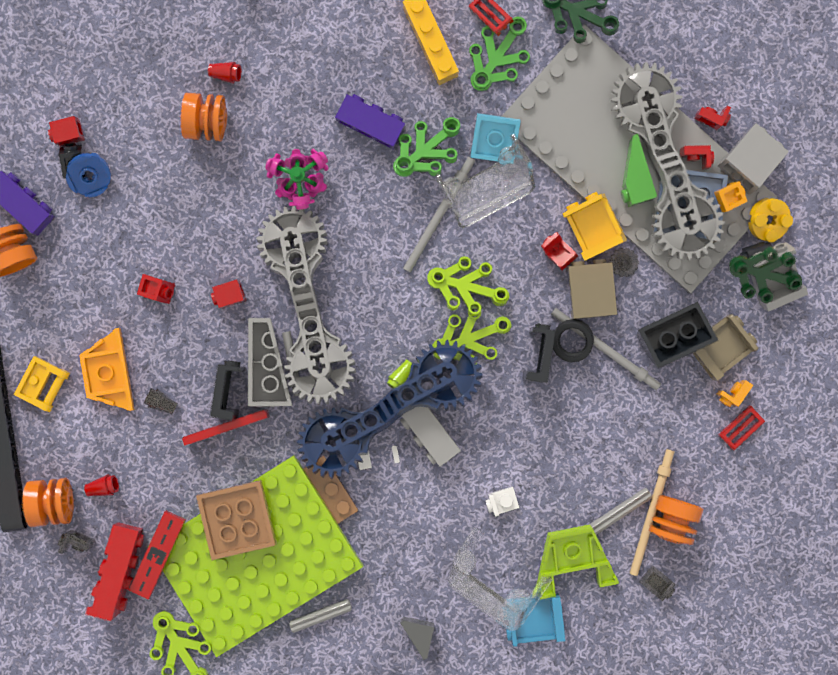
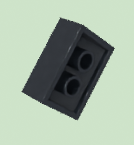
(676, 335)

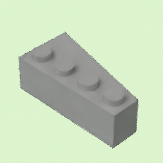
(265, 370)

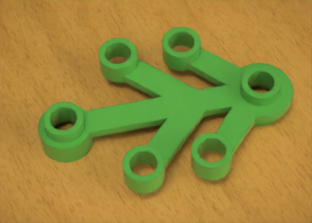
(497, 57)
(426, 150)

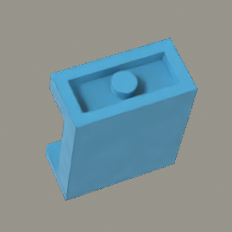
(542, 624)

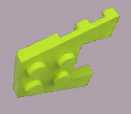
(574, 551)

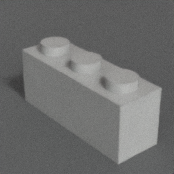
(430, 434)

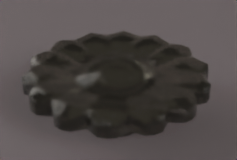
(624, 262)

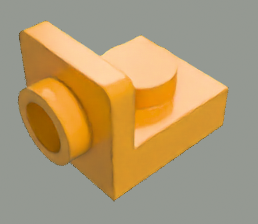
(731, 196)
(738, 391)

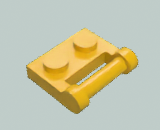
(35, 381)

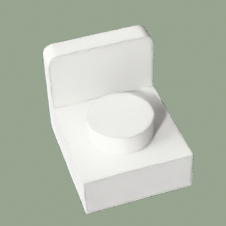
(502, 501)

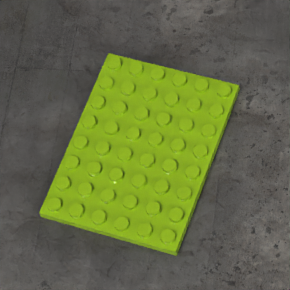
(255, 588)

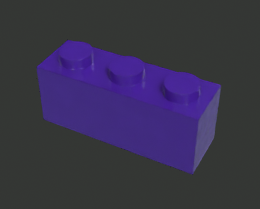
(370, 120)
(23, 205)

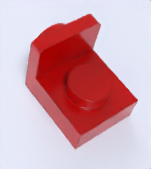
(710, 117)
(694, 153)
(156, 289)

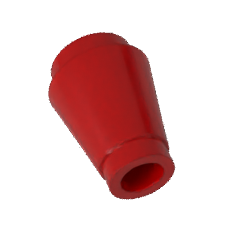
(226, 71)
(103, 486)

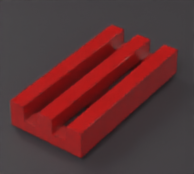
(501, 25)
(749, 432)

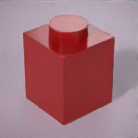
(66, 131)
(228, 294)

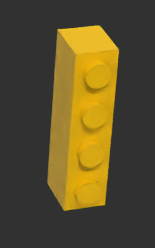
(431, 40)

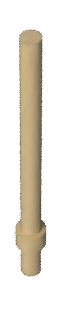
(664, 471)

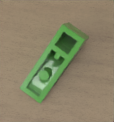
(637, 179)

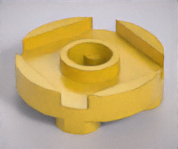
(781, 219)

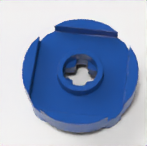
(91, 163)

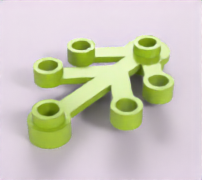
(464, 285)
(468, 338)
(177, 643)

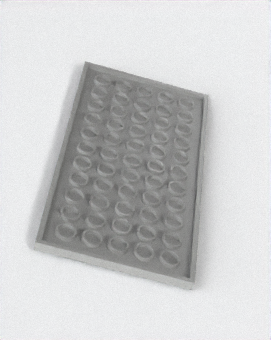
(576, 135)

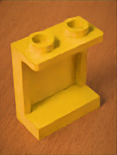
(594, 225)

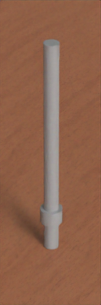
(461, 175)
(639, 373)

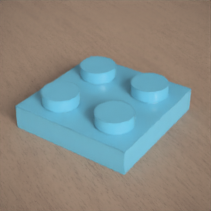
(492, 136)

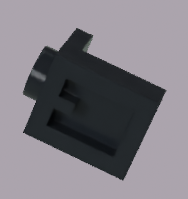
(67, 153)

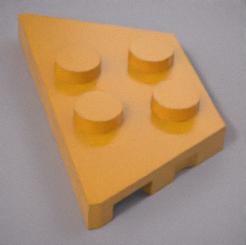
(107, 372)

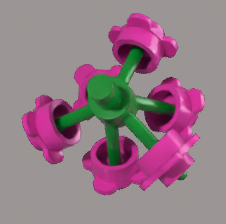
(297, 164)

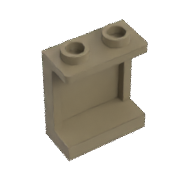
(592, 289)
(730, 348)

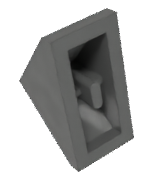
(420, 634)

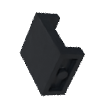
(545, 354)
(221, 391)

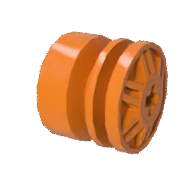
(200, 116)
(12, 255)
(48, 502)
(676, 520)

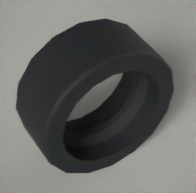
(583, 327)

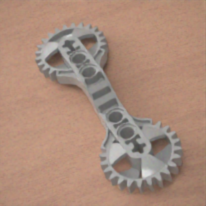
(667, 161)
(306, 305)

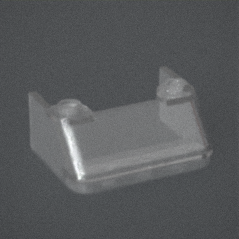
(490, 188)
(507, 612)

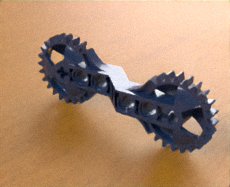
(390, 409)

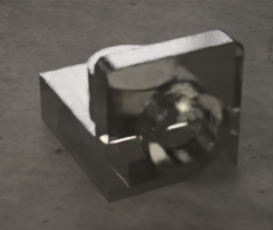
(77, 540)
(658, 583)

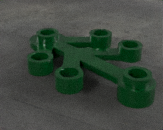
(578, 10)
(742, 266)

